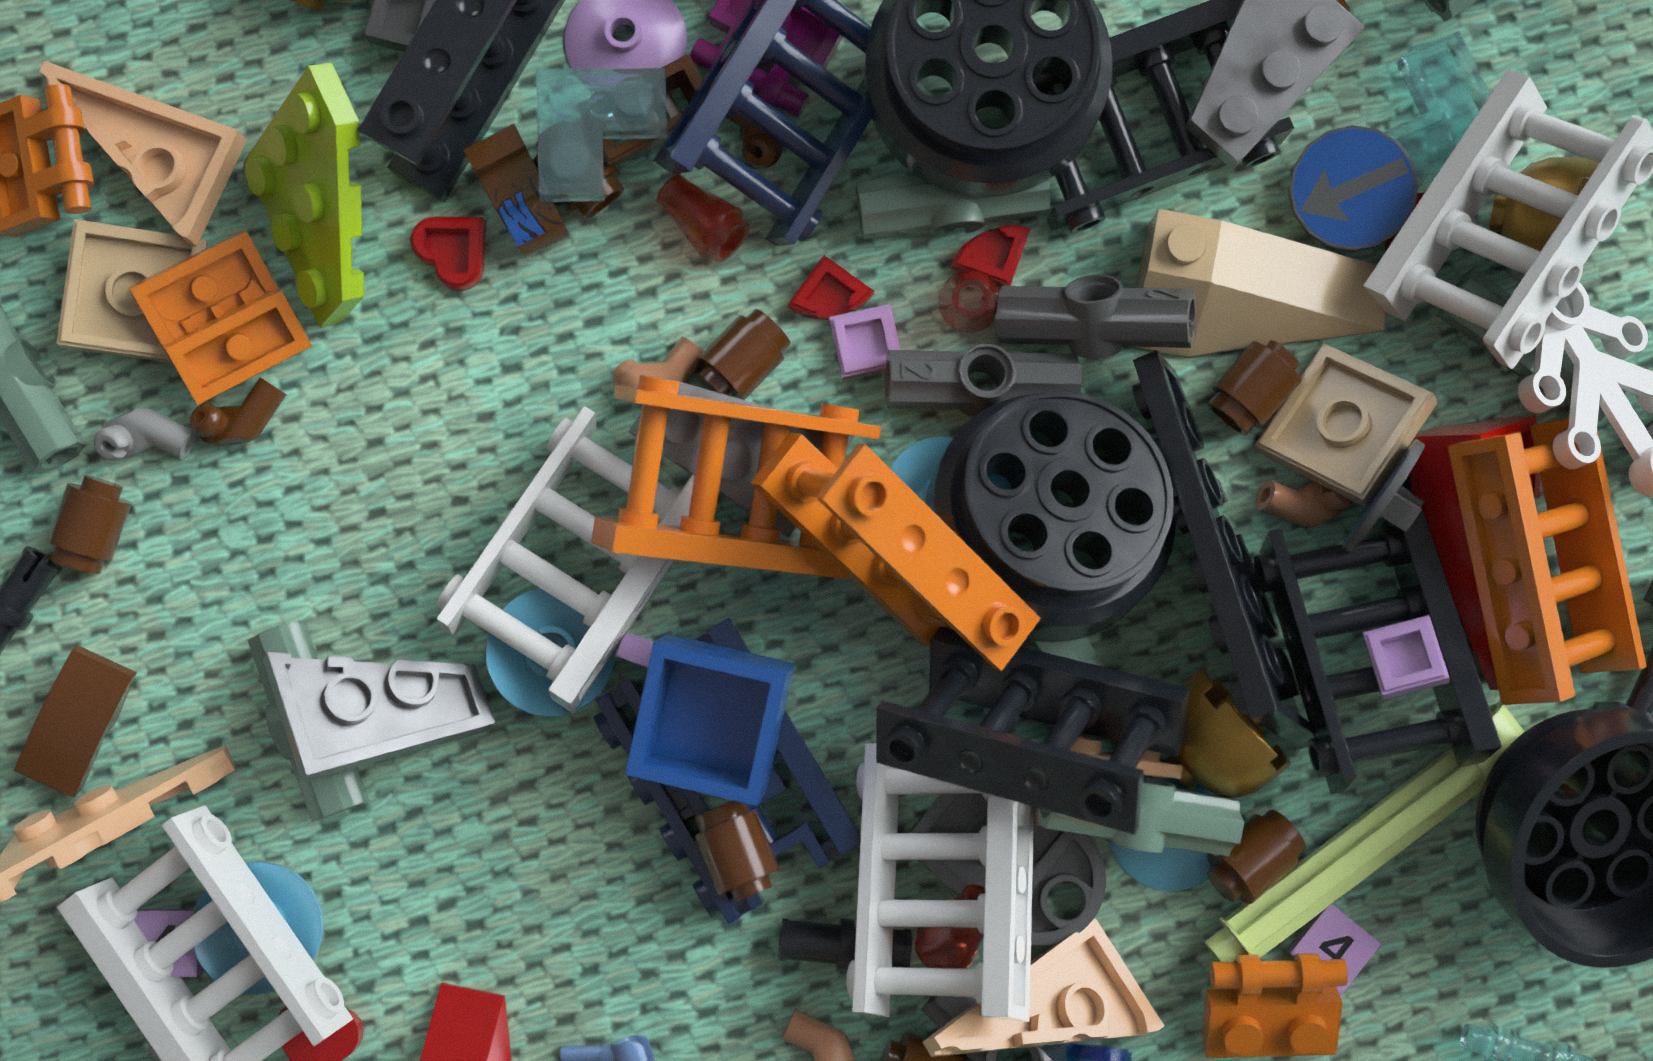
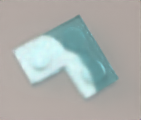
(1448, 97)
(580, 111)

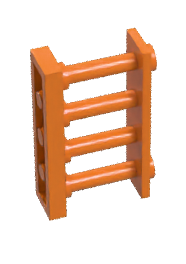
(699, 533)
(895, 547)
(1514, 572)

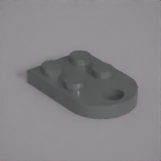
(1056, 858)

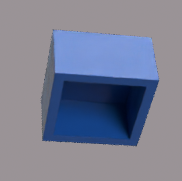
(709, 719)

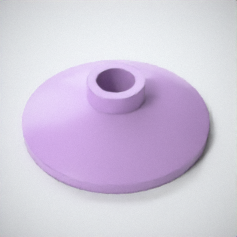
(657, 39)

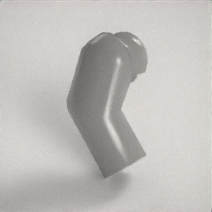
(140, 431)

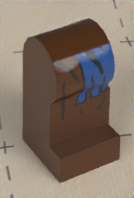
(513, 188)

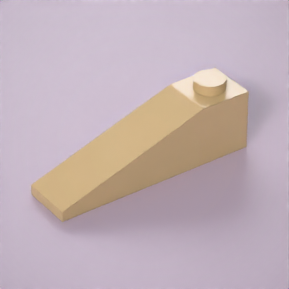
(1255, 285)

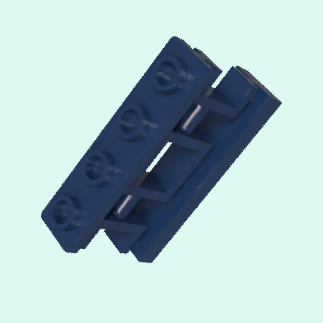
(679, 803)

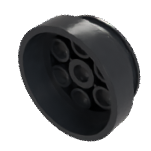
(941, 135)
(1049, 579)
(1573, 835)

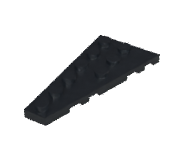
(1221, 561)

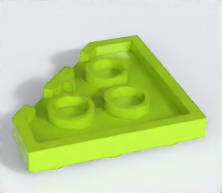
(306, 191)

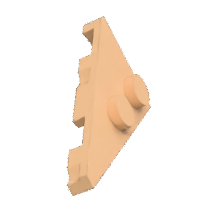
(166, 152)
(102, 817)
(1075, 996)

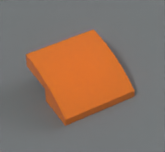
(220, 316)

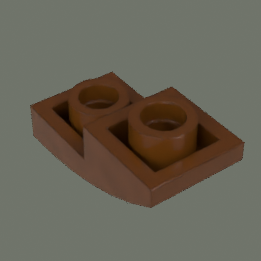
(75, 721)

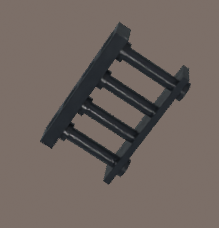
(1152, 52)
(454, 85)
(1046, 689)
(1464, 714)

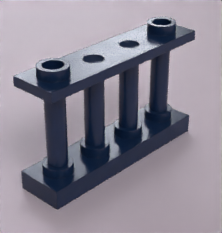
(729, 91)

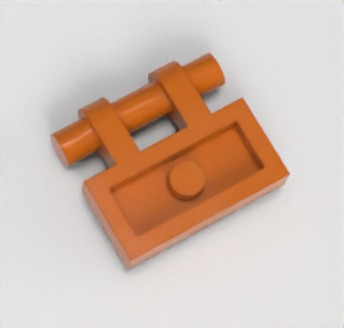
(26, 173)
(1273, 1007)

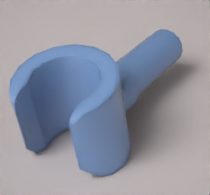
(626, 1049)

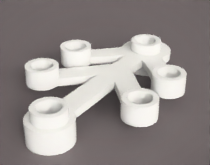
(1594, 384)

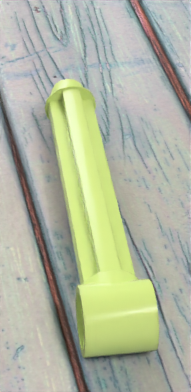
(1357, 850)

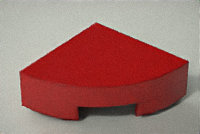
(994, 253)
(829, 292)

